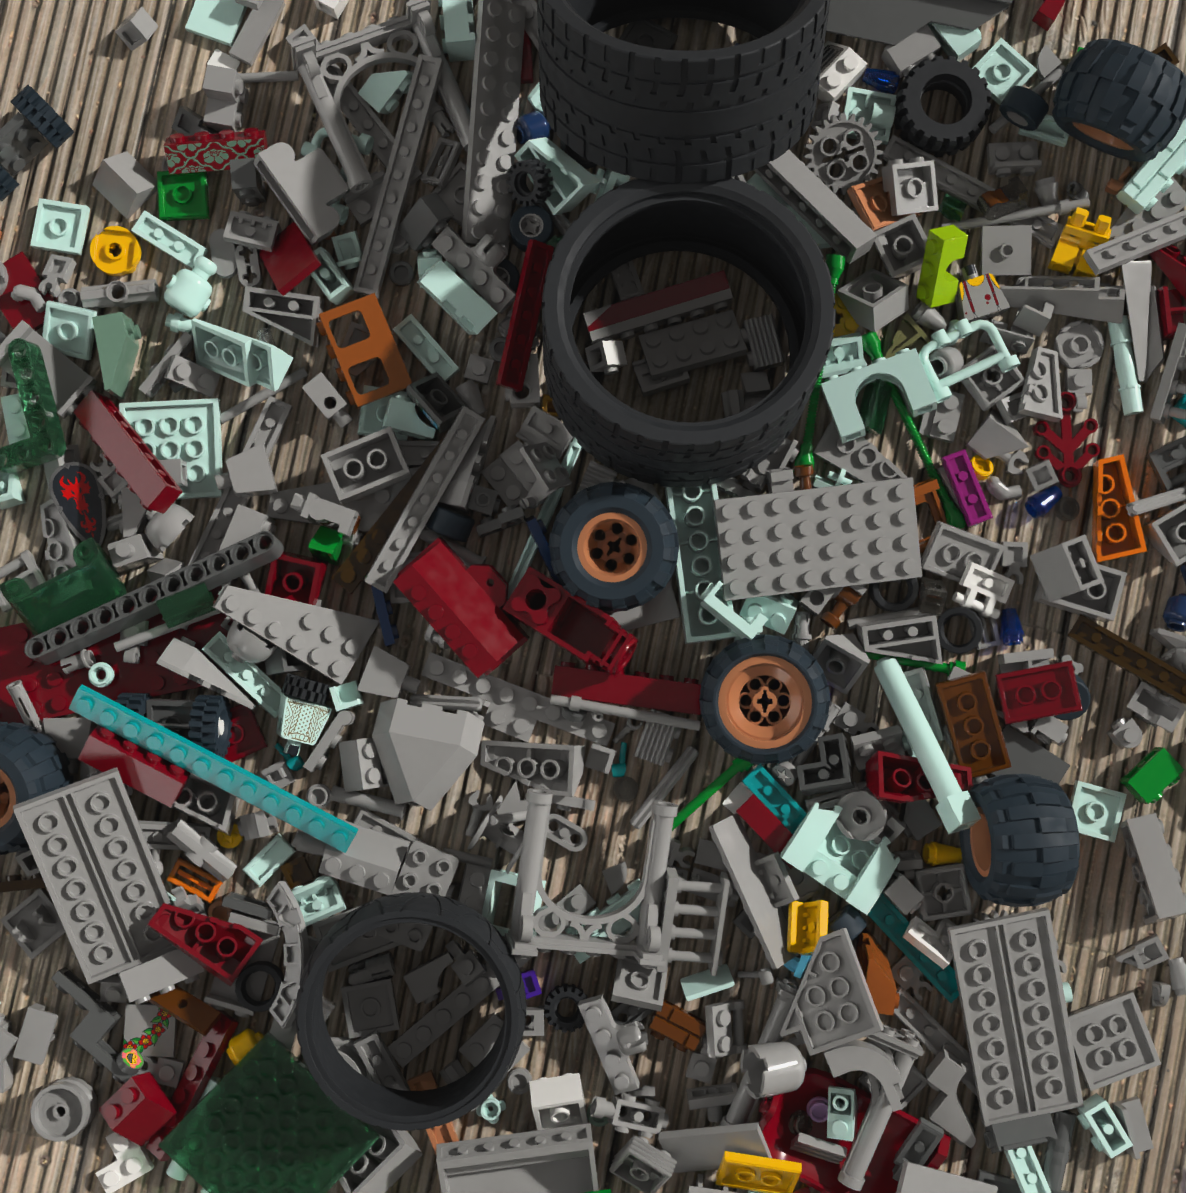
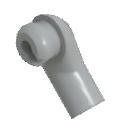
(23, 292)

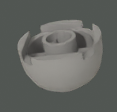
(165, 527)
(248, 645)

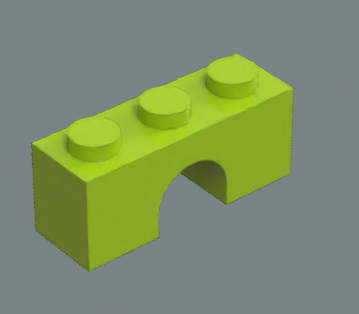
(942, 248)

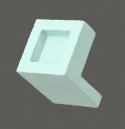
(346, 696)

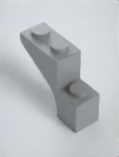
(133, 513)
(946, 1109)

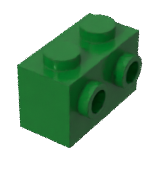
(1152, 775)

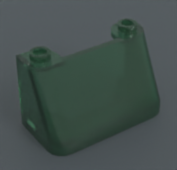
(69, 593)

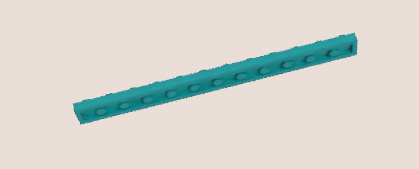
(212, 768)
(883, 911)

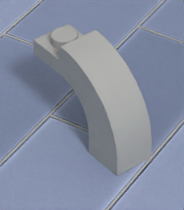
(871, 1059)

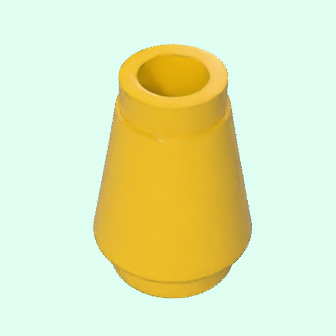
(940, 854)

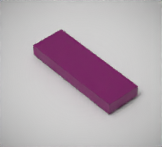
(966, 488)

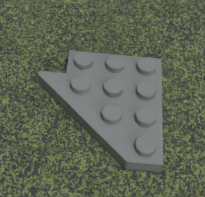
(832, 998)

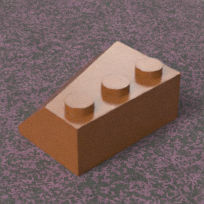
(877, 973)

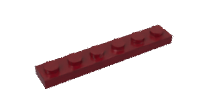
(524, 316)
(196, 1077)

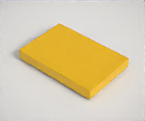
(757, 1173)

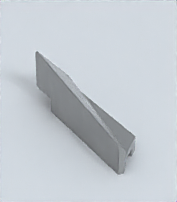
(1070, 295)
(1143, 317)

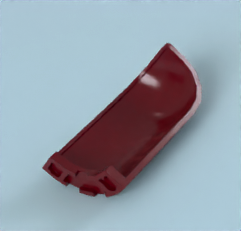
(824, 1174)

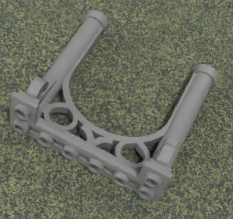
(414, 26)
(645, 948)
(905, 1050)

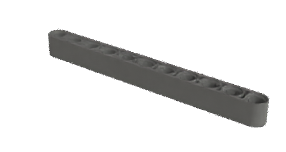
(142, 598)

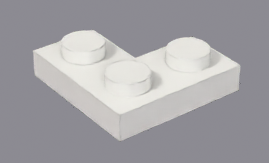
(930, 941)
(130, 1163)

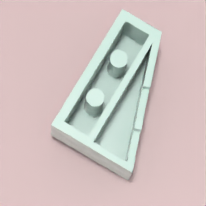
(570, 179)
(457, 297)

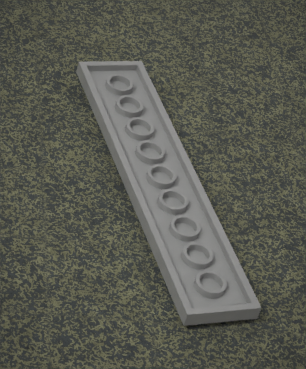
(493, 120)

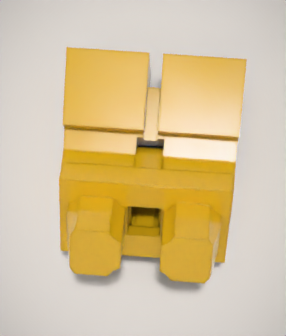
(1075, 239)

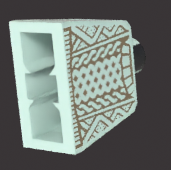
(300, 722)

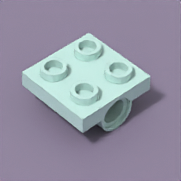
(875, 108)

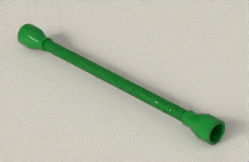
(805, 456)
(954, 517)

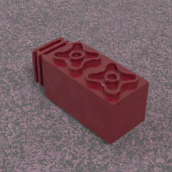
(570, 622)

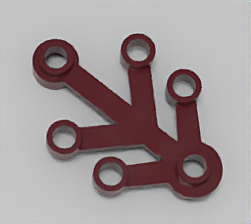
(1067, 444)

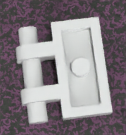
(986, 582)

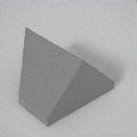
(995, 437)

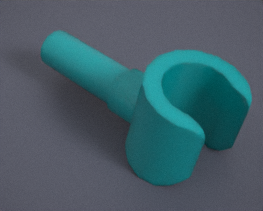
(295, 763)
(619, 769)

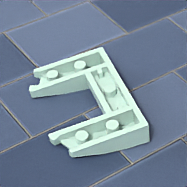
(804, 855)

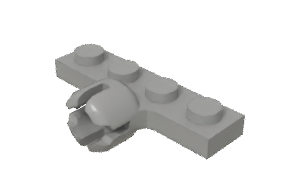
(478, 265)
(614, 1043)

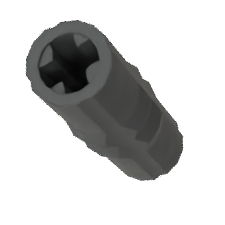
(1057, 1151)

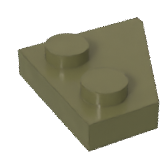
(908, 336)

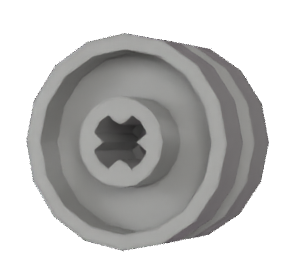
(63, 1109)

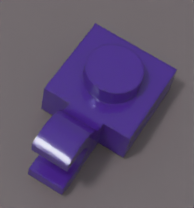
(531, 985)

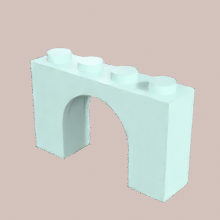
(902, 370)

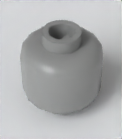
(946, 361)

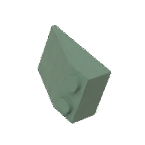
(117, 350)

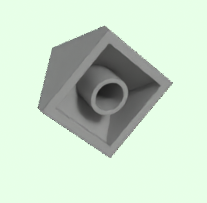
(124, 183)

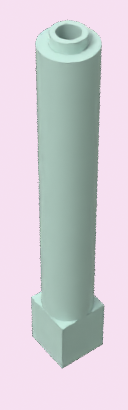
(954, 806)

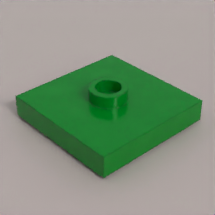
(182, 196)

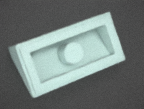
(705, 984)

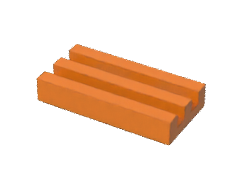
(176, 869)

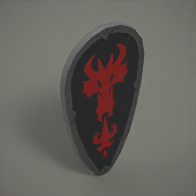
(79, 500)

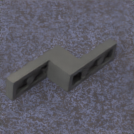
(95, 1025)

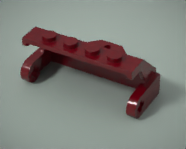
(463, 606)

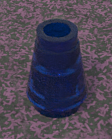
(882, 80)
(1041, 503)
(1011, 628)

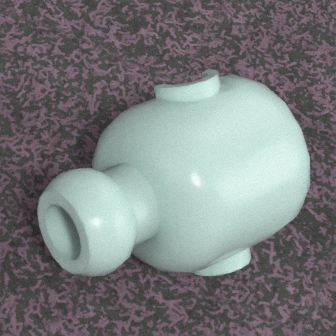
(189, 289)

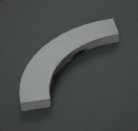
(295, 951)

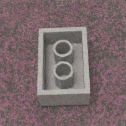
(366, 465)
(1095, 602)

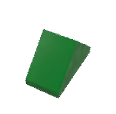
(326, 545)

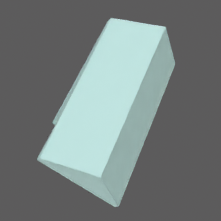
(239, 356)

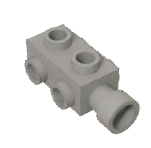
(633, 1114)

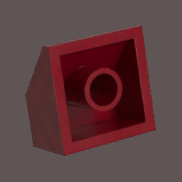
(296, 577)
(138, 1109)

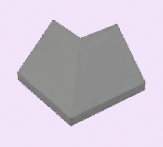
(841, 660)

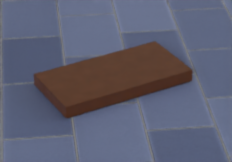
(973, 723)

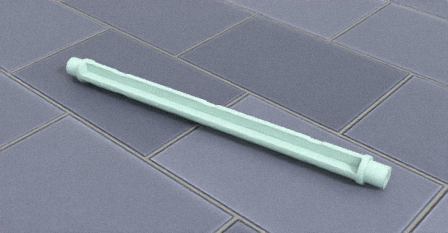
(545, 515)

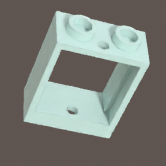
(495, 882)

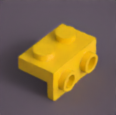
(806, 925)

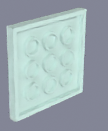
(185, 432)

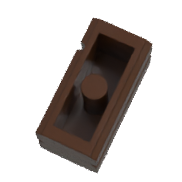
(678, 1026)

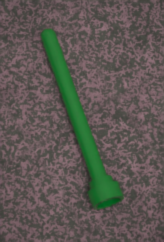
(945, 668)
(738, 765)

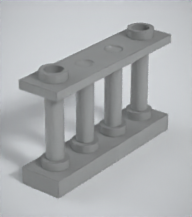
(1169, 383)
(671, 908)

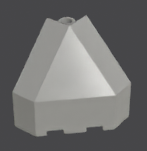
(424, 749)

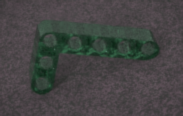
(34, 412)

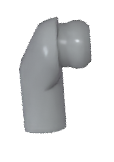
(1000, 491)

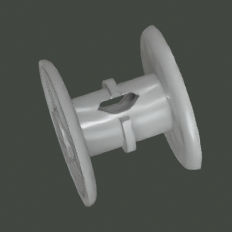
(503, 835)

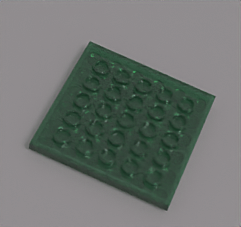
(267, 1129)

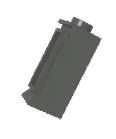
(1020, 1133)

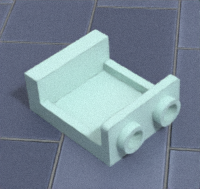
(728, 616)

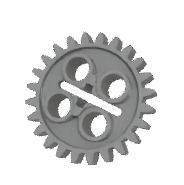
(837, 132)

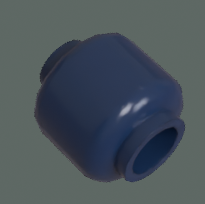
(532, 126)
(1175, 613)

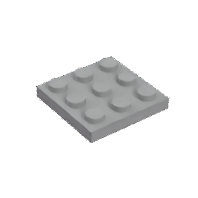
(1111, 1041)

